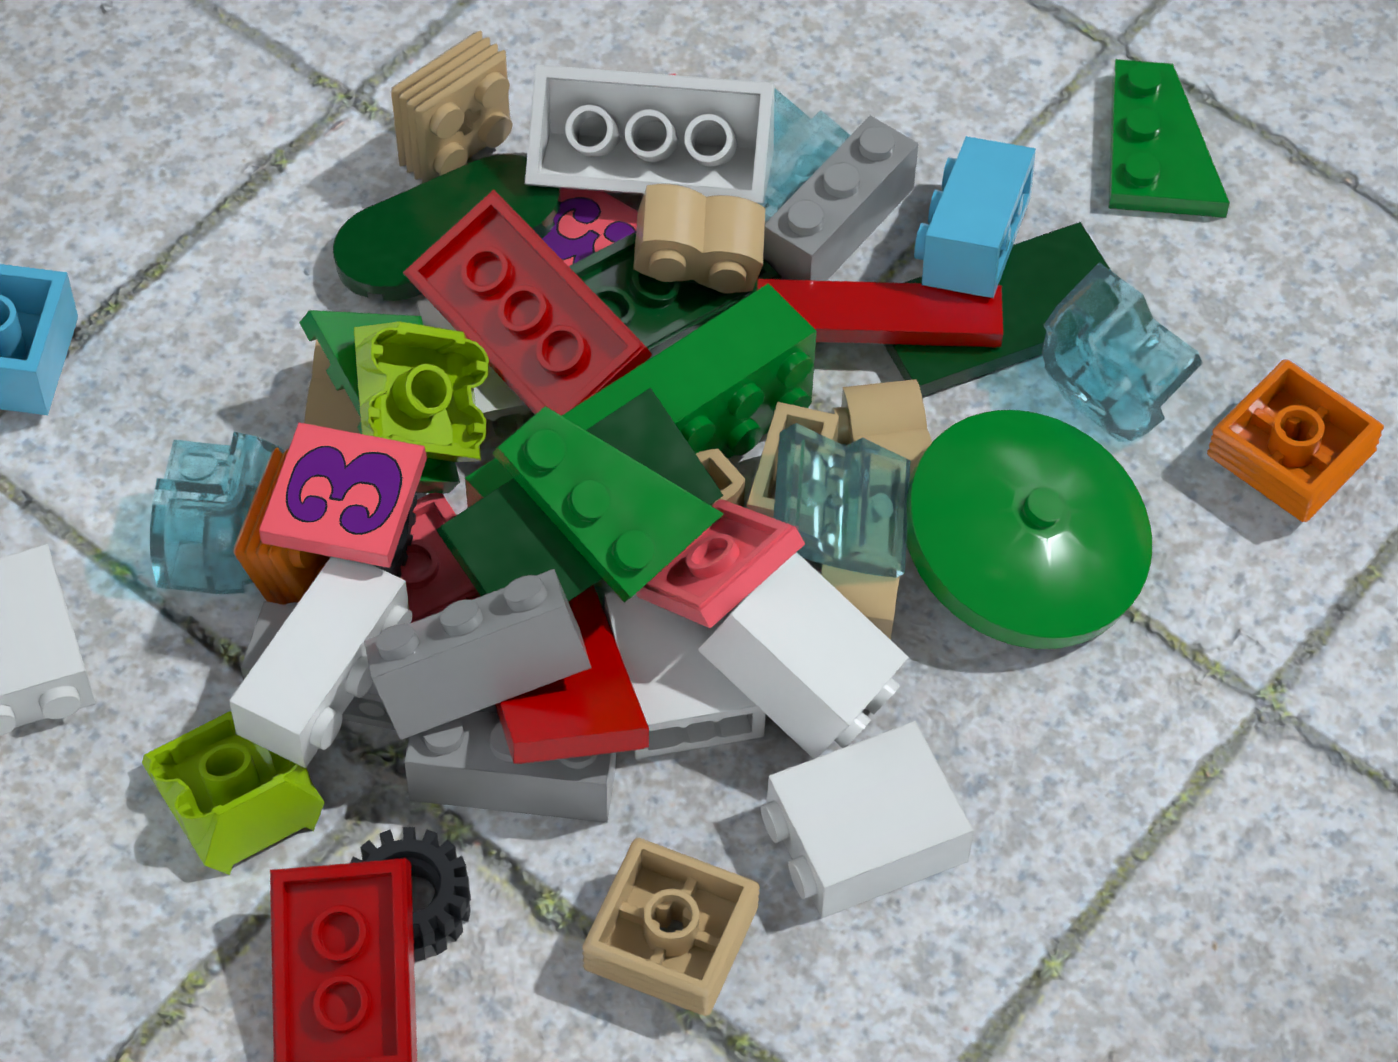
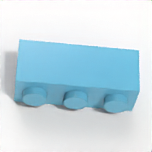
(975, 216)

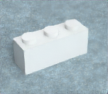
(318, 660)

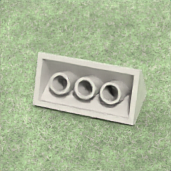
(649, 129)

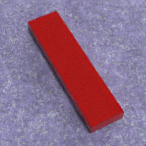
(894, 312)

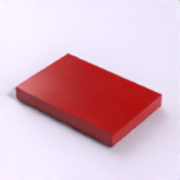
(343, 963)

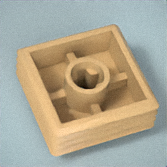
(452, 108)
(648, 894)

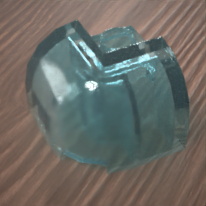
(1114, 356)
(202, 511)

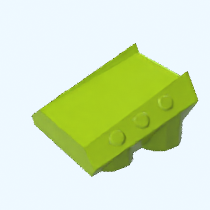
(421, 387)
(231, 792)

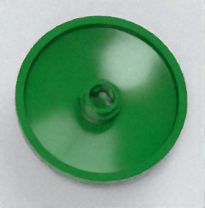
(1027, 529)

